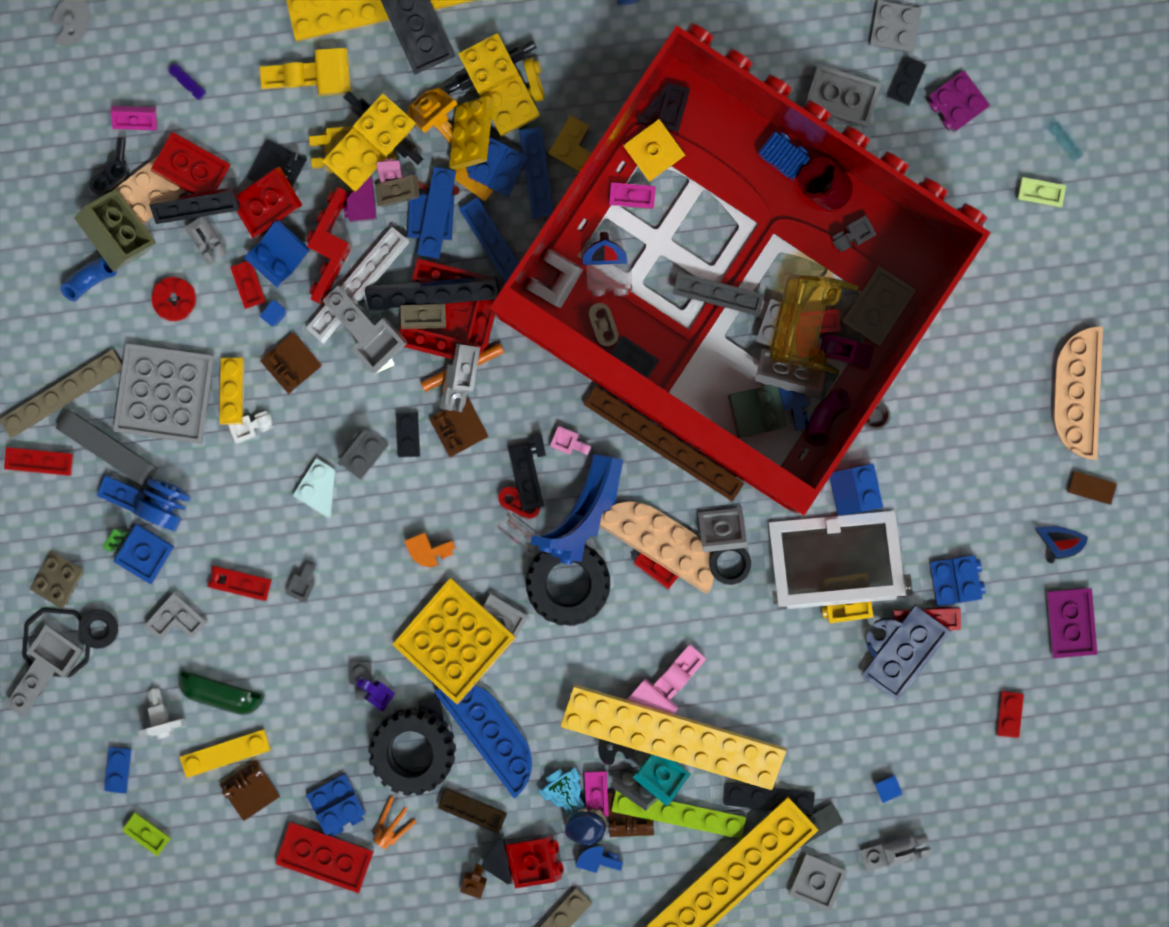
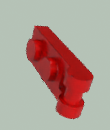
(240, 583)

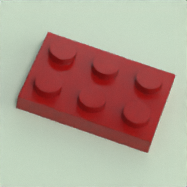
(189, 166)
(266, 202)

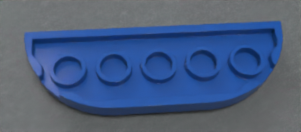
(493, 736)

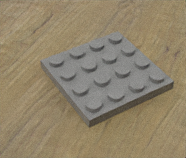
(163, 393)

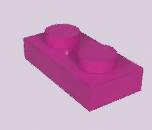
(134, 118)
(632, 195)
(596, 791)

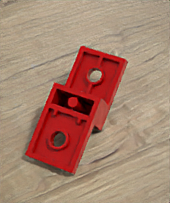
(328, 245)

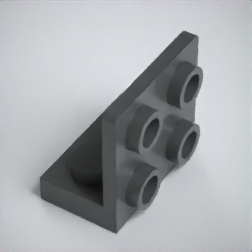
(362, 453)

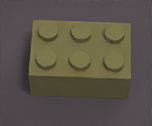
(114, 230)

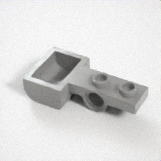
(375, 342)
(52, 654)

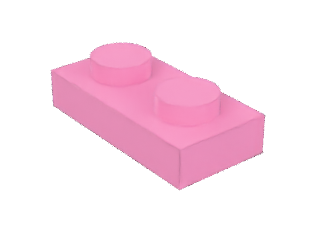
(389, 170)

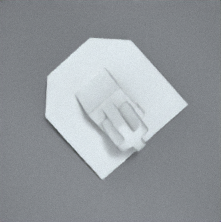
(159, 717)

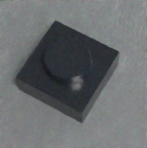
(537, 446)

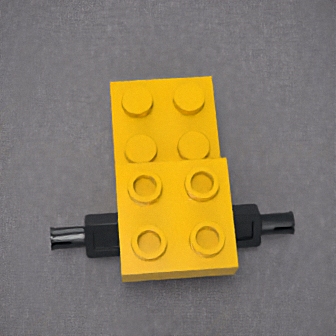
(495, 75)
(371, 140)

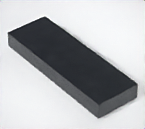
(525, 476)

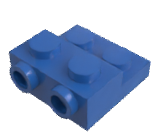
(500, 169)
(957, 580)
(336, 805)

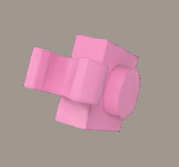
(567, 441)

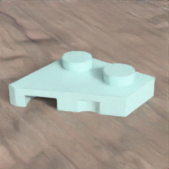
(318, 487)

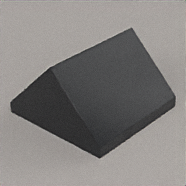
(497, 861)

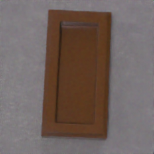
(1092, 488)

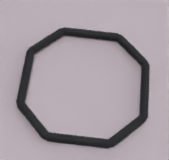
(58, 611)

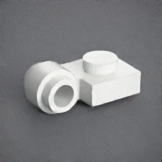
(247, 431)

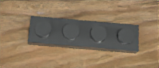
(718, 294)

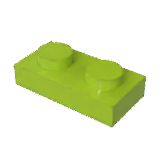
(146, 834)

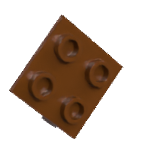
(291, 363)
(458, 429)
(249, 790)
(625, 825)

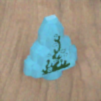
(563, 790)

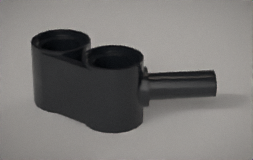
(107, 174)

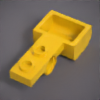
(328, 73)

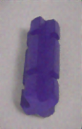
(186, 81)

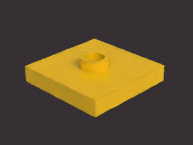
(654, 150)

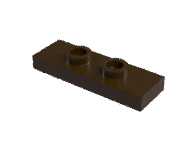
(472, 810)

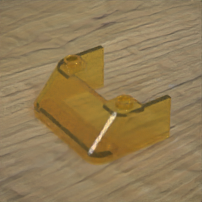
(801, 321)

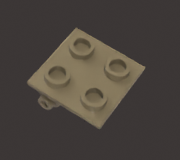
(57, 579)

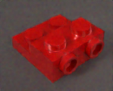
(535, 861)

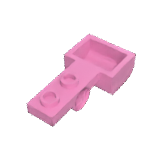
(671, 681)

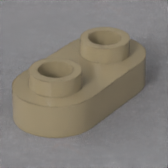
(604, 324)

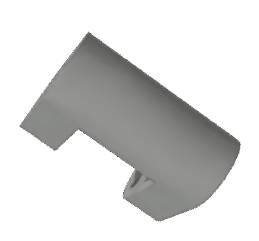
(562, 284)

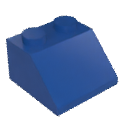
(856, 490)

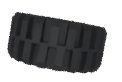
(573, 613)
(395, 775)

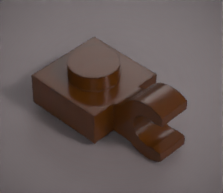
(474, 882)

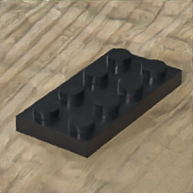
(419, 33)

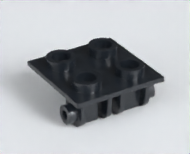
(276, 156)

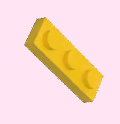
(231, 391)

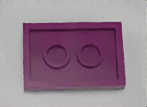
(1071, 623)

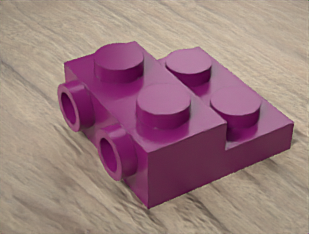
(958, 102)

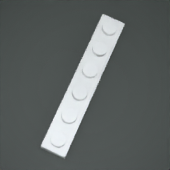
(364, 275)

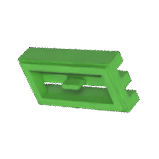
(114, 538)

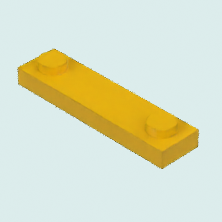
(225, 753)

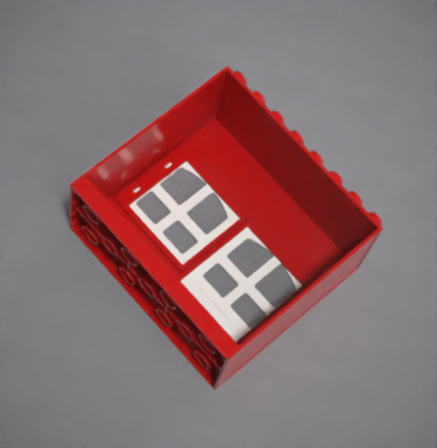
(721, 134)

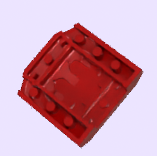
(465, 321)

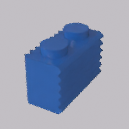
(784, 155)

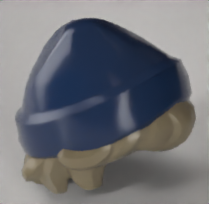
(585, 826)

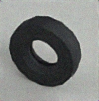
(88, 619)

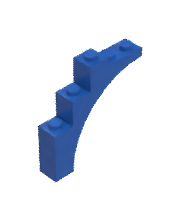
(584, 519)

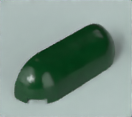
(218, 694)

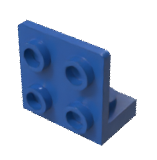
(277, 254)

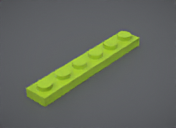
(684, 815)

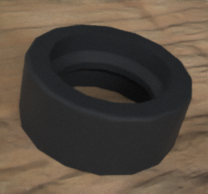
(735, 579)

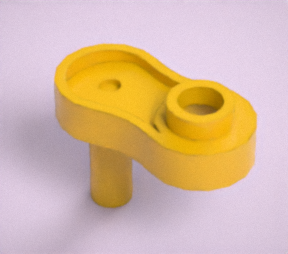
(532, 70)

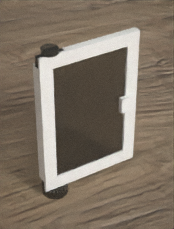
(837, 560)

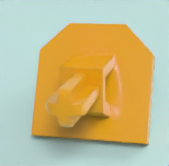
(431, 110)

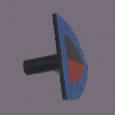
(604, 252)
(1061, 542)

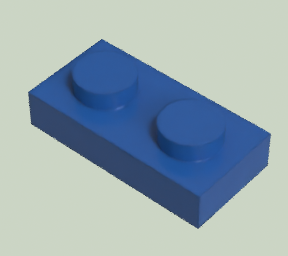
(120, 493)
(118, 770)

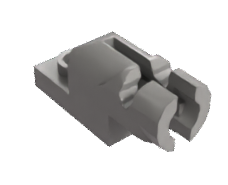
(204, 238)
(460, 377)
(895, 852)

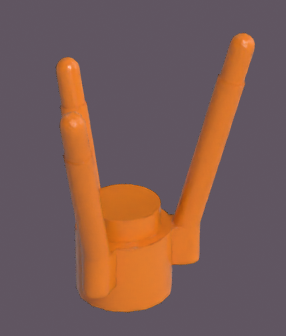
(385, 835)

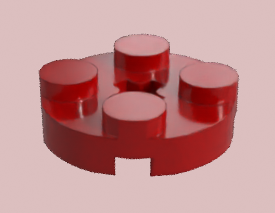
(184, 306)

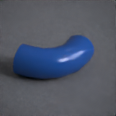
(86, 278)

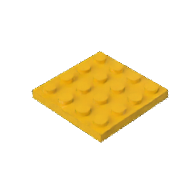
(454, 641)

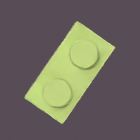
(1041, 192)

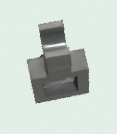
(301, 585)
(357, 670)

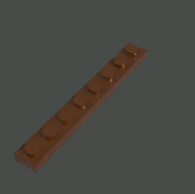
(663, 444)

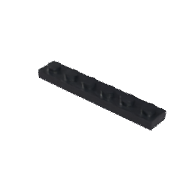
(432, 292)

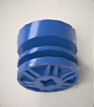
(162, 504)

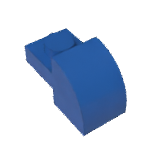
(795, 402)
(593, 856)

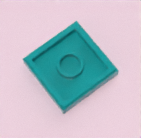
(661, 777)

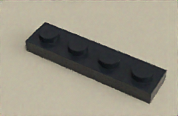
(195, 205)
(760, 798)

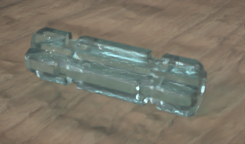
(1065, 141)

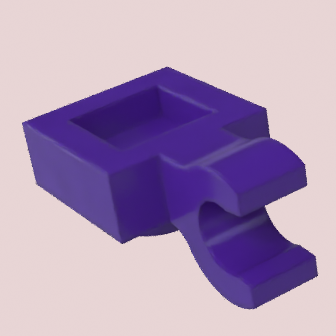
(377, 693)

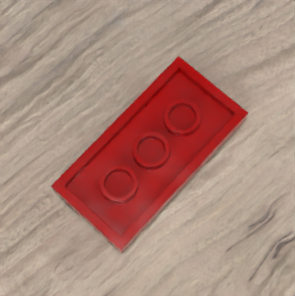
(324, 857)

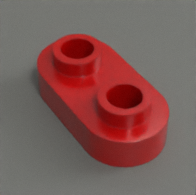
(515, 505)

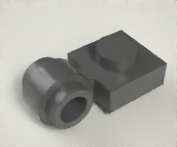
(858, 232)

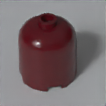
(825, 184)

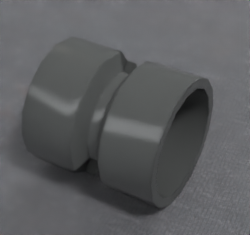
(879, 417)

